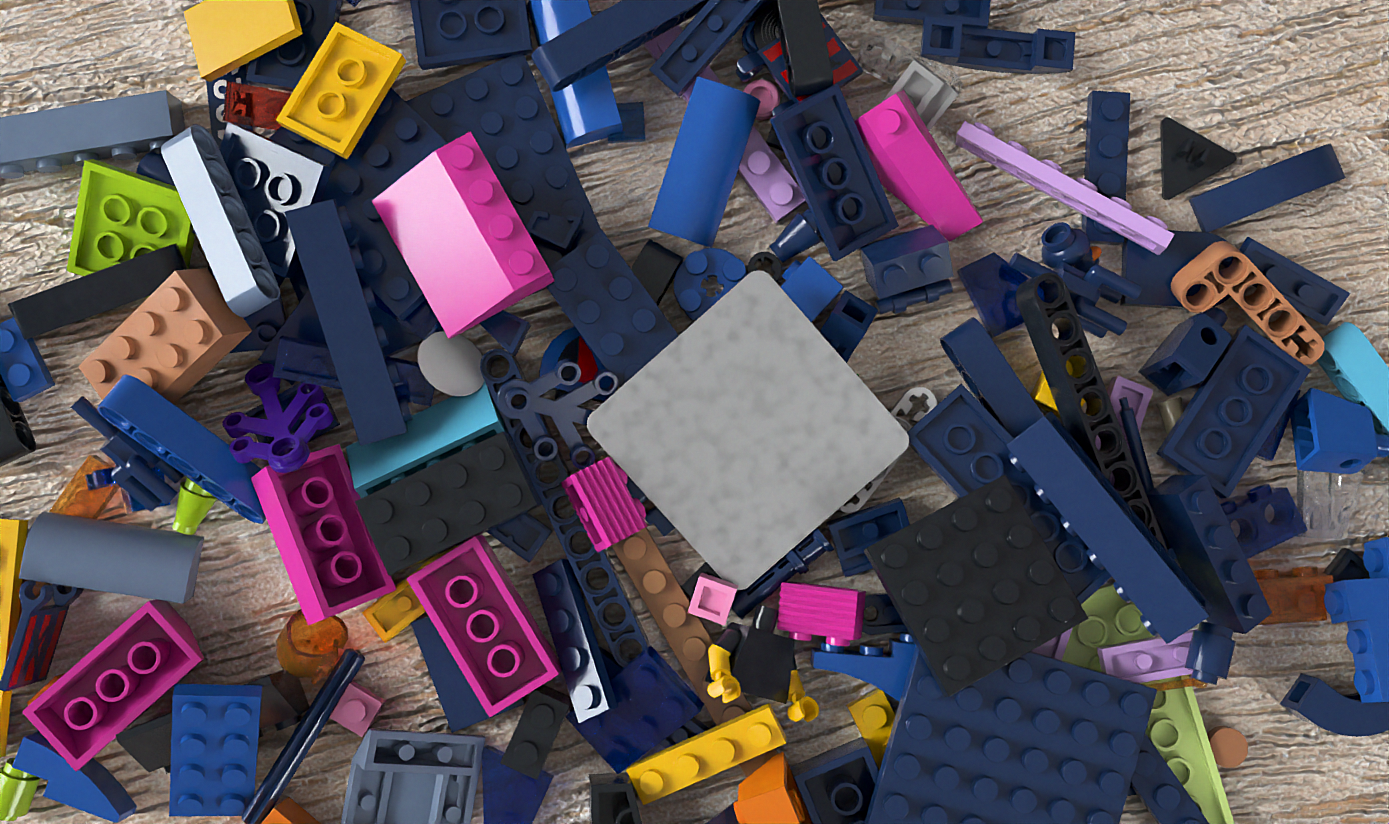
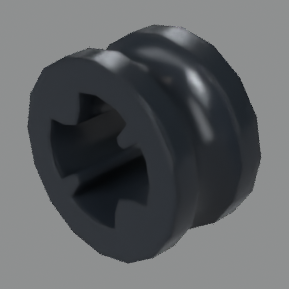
(766, 256)

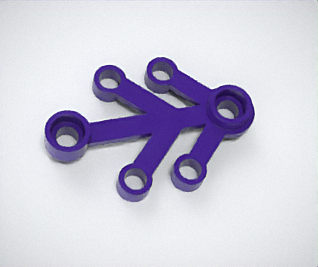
(287, 450)

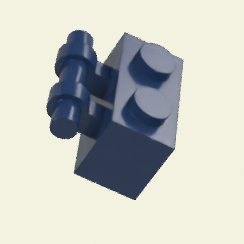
(908, 269)

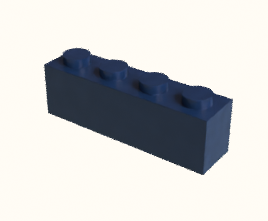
(1209, 551)

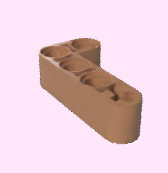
(1259, 305)

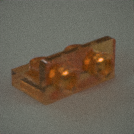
(1294, 595)

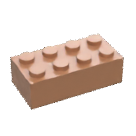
(169, 338)

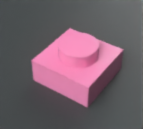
(713, 598)
(357, 709)

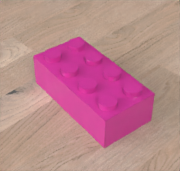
(322, 535)
(485, 624)

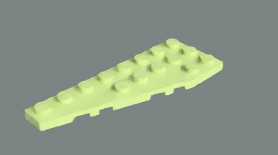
(1175, 717)

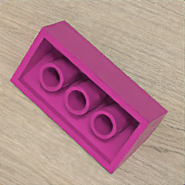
(115, 682)

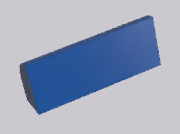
(588, 106)
(704, 162)

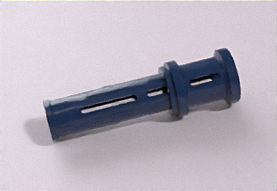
(793, 562)

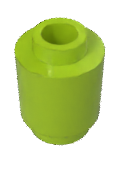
(16, 791)

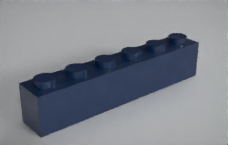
(347, 320)
(1109, 528)

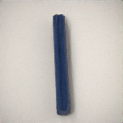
(303, 737)

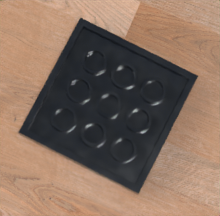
(975, 585)

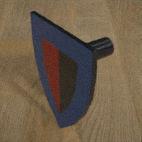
(573, 346)

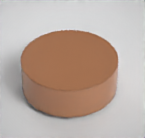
(1228, 746)

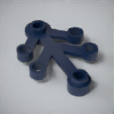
(562, 410)

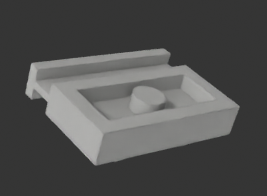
(926, 92)

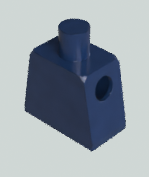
(1188, 352)

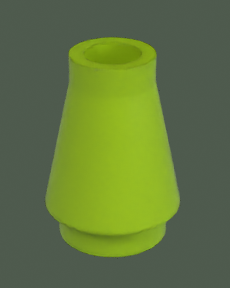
(191, 507)

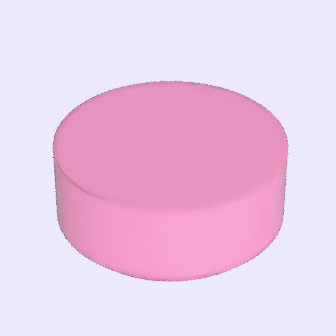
(767, 94)

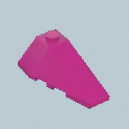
(915, 167)

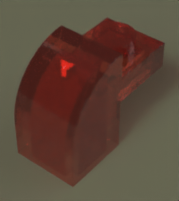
(253, 105)

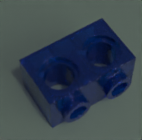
(1255, 531)

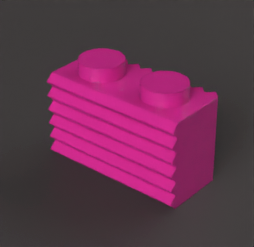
(605, 503)
(821, 611)

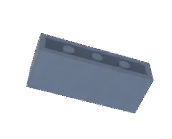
(112, 557)

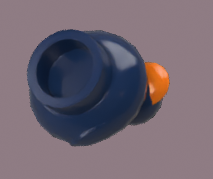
(1068, 246)

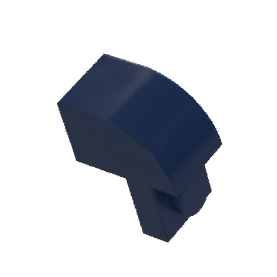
(848, 324)

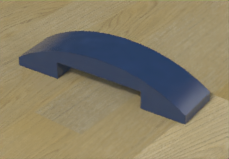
(997, 50)
(1267, 188)

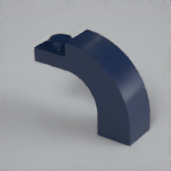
(1327, 709)

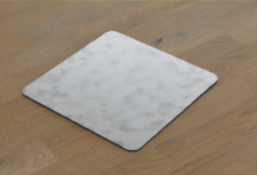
(748, 430)

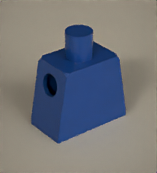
(1334, 434)

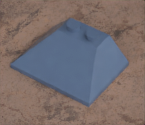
(413, 778)

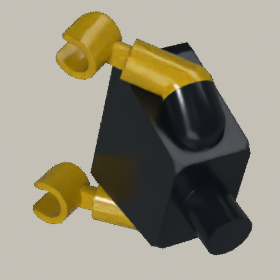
(759, 665)

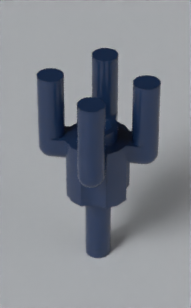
(1085, 292)
(132, 460)

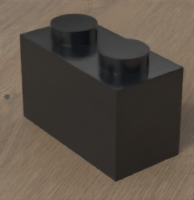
(536, 731)

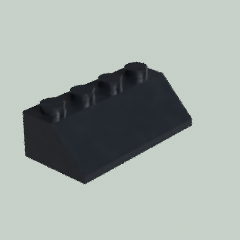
(280, 705)

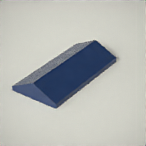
(834, 171)

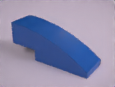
(89, 789)

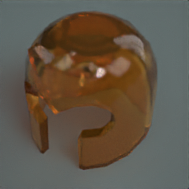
(310, 649)

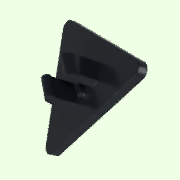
(1187, 158)

